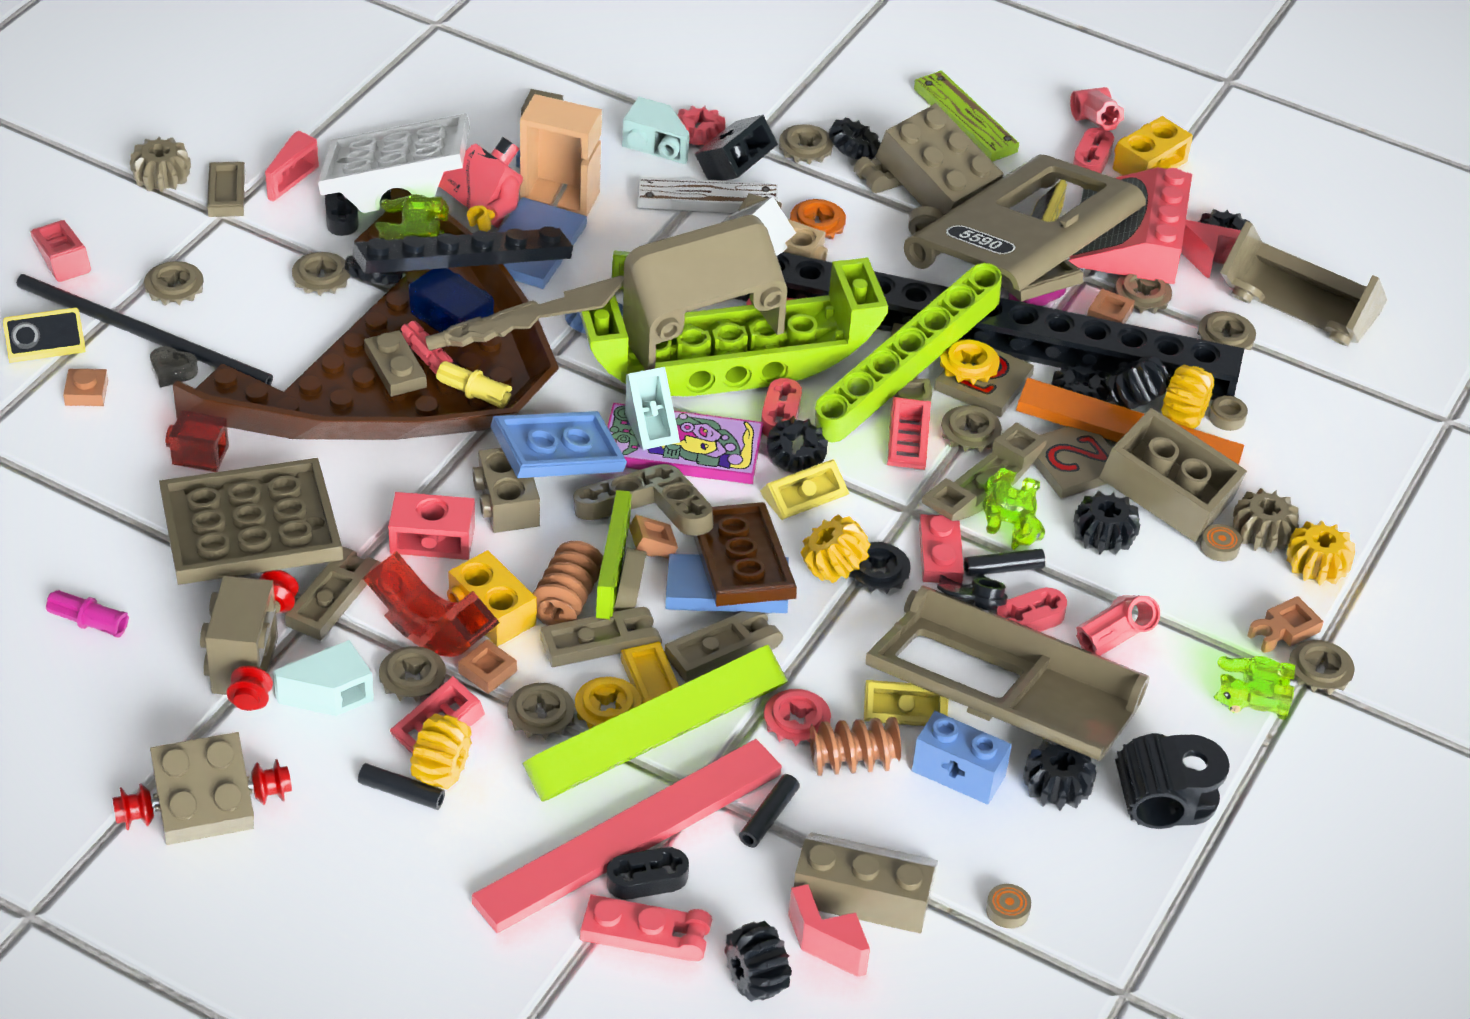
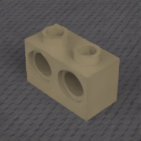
(506, 500)

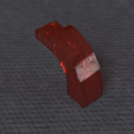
(424, 616)

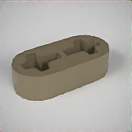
(630, 579)

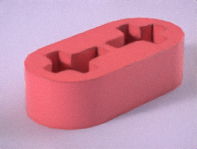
(1088, 150)
(775, 407)
(1029, 610)

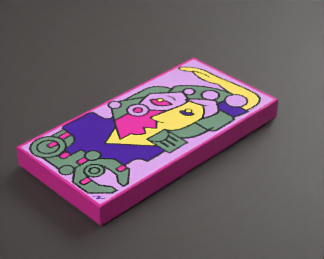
(707, 446)

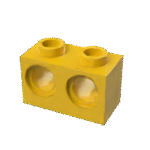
(1152, 146)
(499, 591)

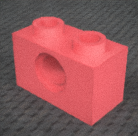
(432, 525)

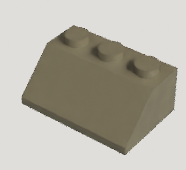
(866, 880)

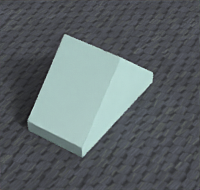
(650, 408)

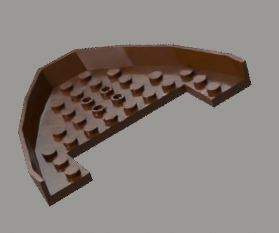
(344, 394)

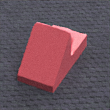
(1207, 244)

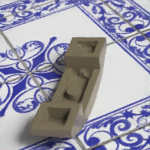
(1012, 450)

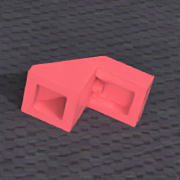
(833, 939)

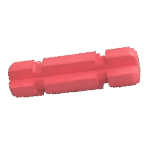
(415, 337)

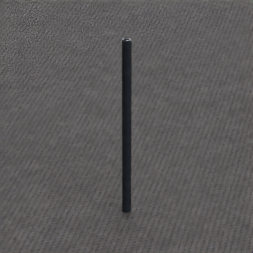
(137, 327)

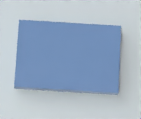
(534, 216)
(558, 444)
(690, 589)

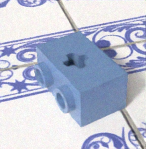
(961, 757)

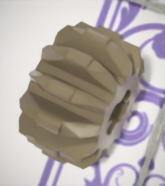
(160, 164)
(1265, 520)

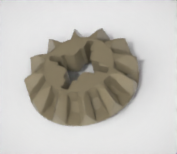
(807, 136)
(307, 268)
(167, 274)
(1158, 291)
(1240, 329)
(978, 419)
(412, 660)
(1338, 665)
(554, 700)

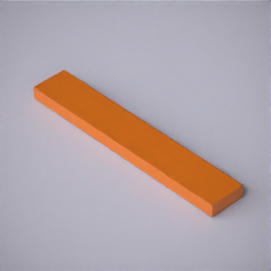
(1098, 416)

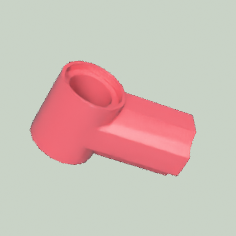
(1097, 107)
(1116, 623)

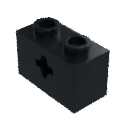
(736, 149)

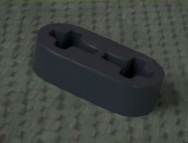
(334, 209)
(647, 873)

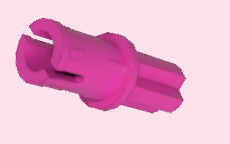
(87, 613)

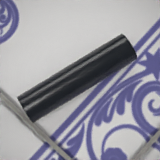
(1004, 562)
(401, 786)
(769, 810)

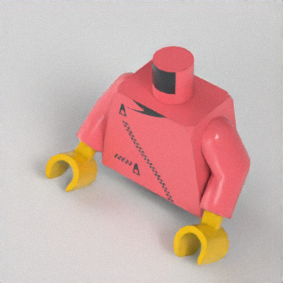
(485, 184)

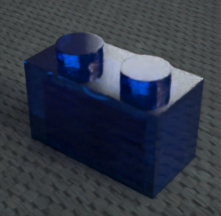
(447, 299)

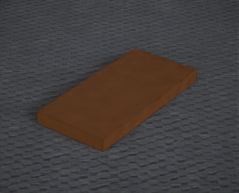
(745, 557)

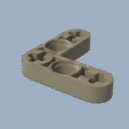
(656, 484)

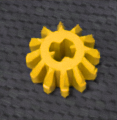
(1188, 396)
(835, 548)
(1320, 552)
(441, 751)

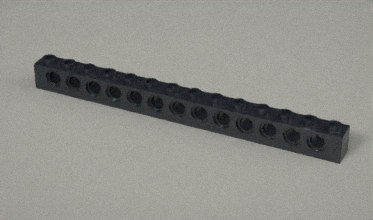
(1036, 331)

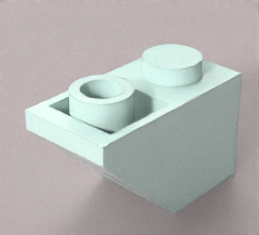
(655, 130)
(326, 681)

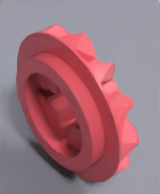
(710, 125)
(802, 704)

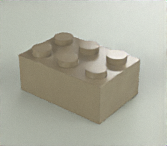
(936, 160)
(1172, 474)

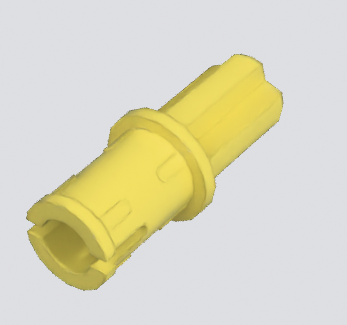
(474, 384)

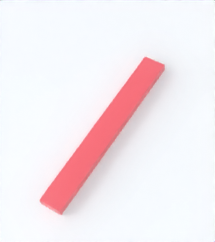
(625, 833)

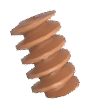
(567, 582)
(855, 745)

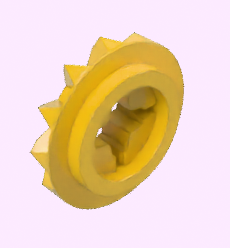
(971, 352)
(604, 691)

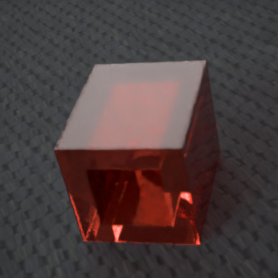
(198, 441)

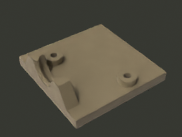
(249, 521)

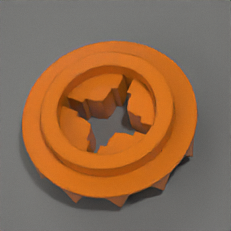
(830, 214)

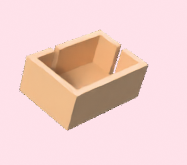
(558, 149)

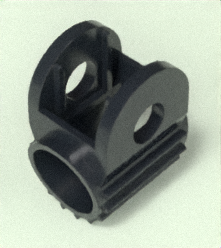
(1161, 788)

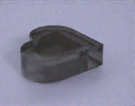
(170, 365)

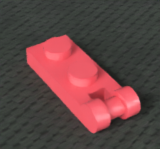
(646, 928)

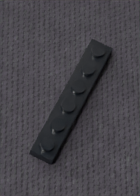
(462, 250)

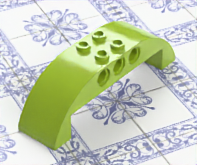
(739, 348)

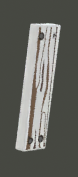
(699, 194)

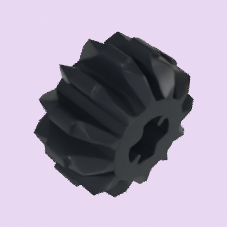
(1138, 382)
(1106, 522)
(1059, 775)
(758, 961)

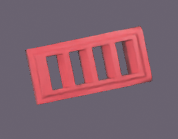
(291, 164)
(61, 250)
(911, 411)
(439, 701)

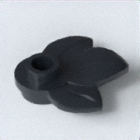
(982, 590)

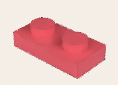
(940, 548)

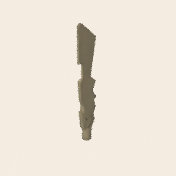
(526, 314)

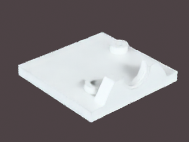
(394, 157)

